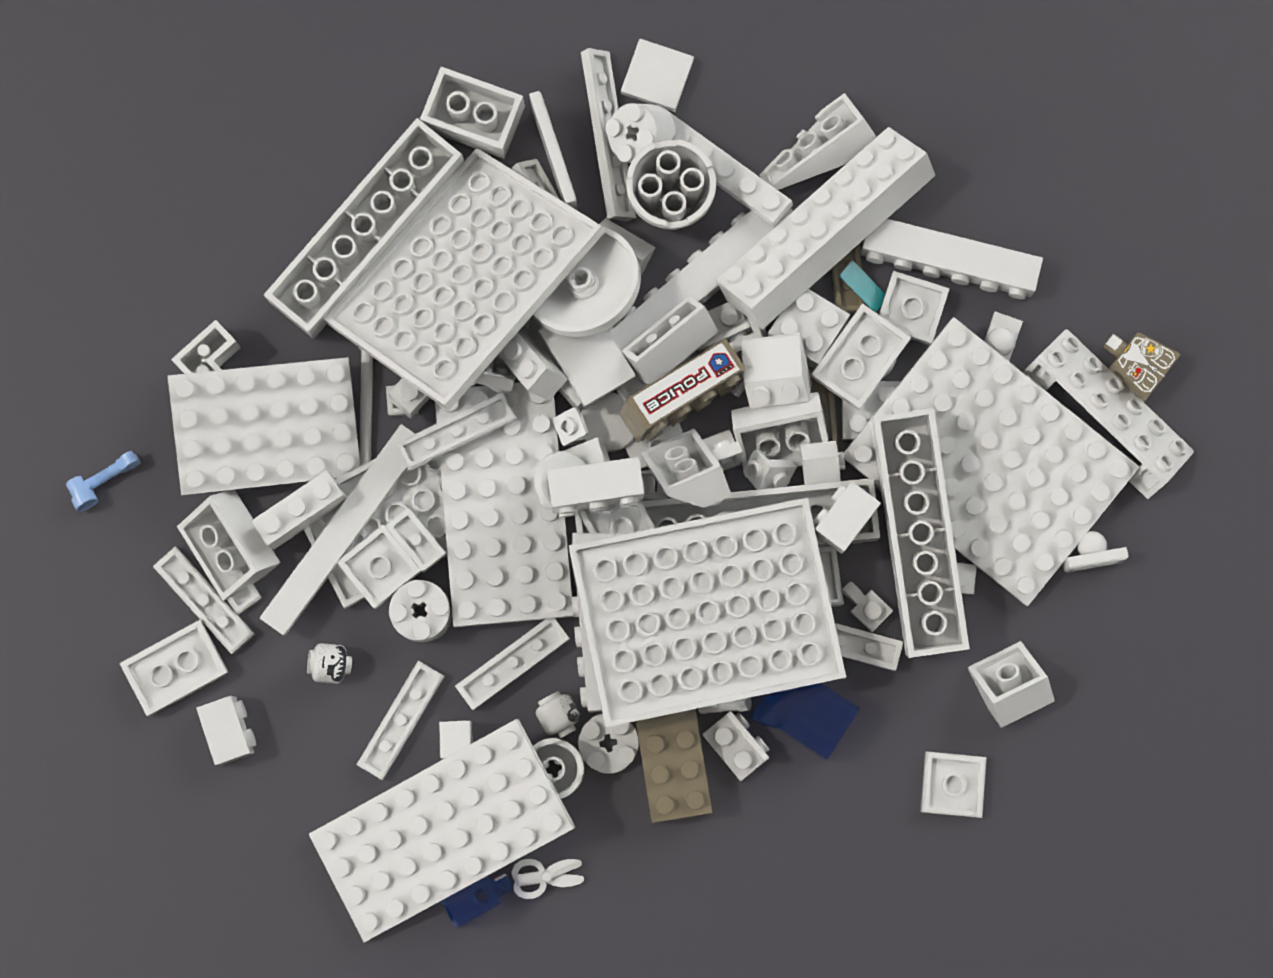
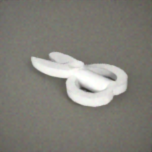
(552, 875)

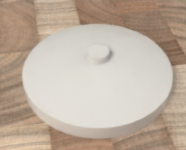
(595, 290)

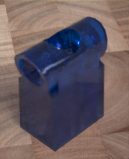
(808, 715)

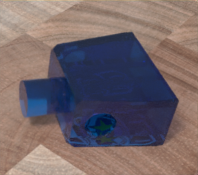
(463, 905)

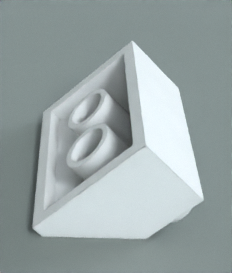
(780, 429)
(688, 470)
(226, 520)

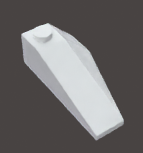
(825, 146)

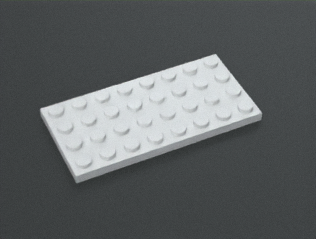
(501, 543)
(441, 830)

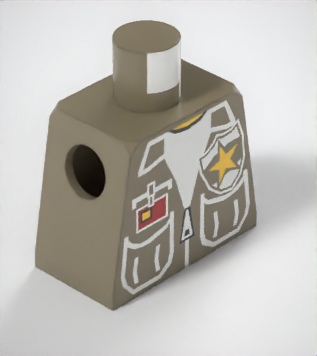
(1140, 362)

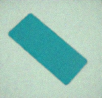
(863, 286)

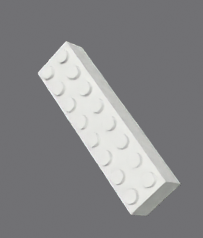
(364, 226)
(826, 227)
(920, 532)

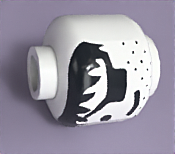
(328, 663)
(557, 714)

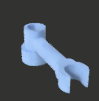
(83, 492)

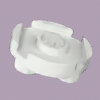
(597, 756)

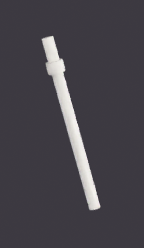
(366, 407)

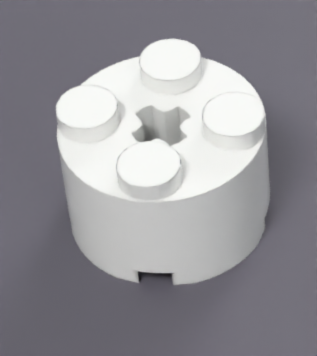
(636, 127)
(403, 611)
(569, 757)

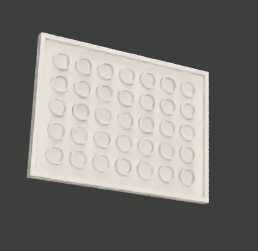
(463, 277)
(1014, 460)
(706, 612)

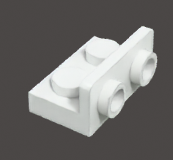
(729, 323)
(736, 745)

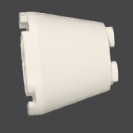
(674, 170)

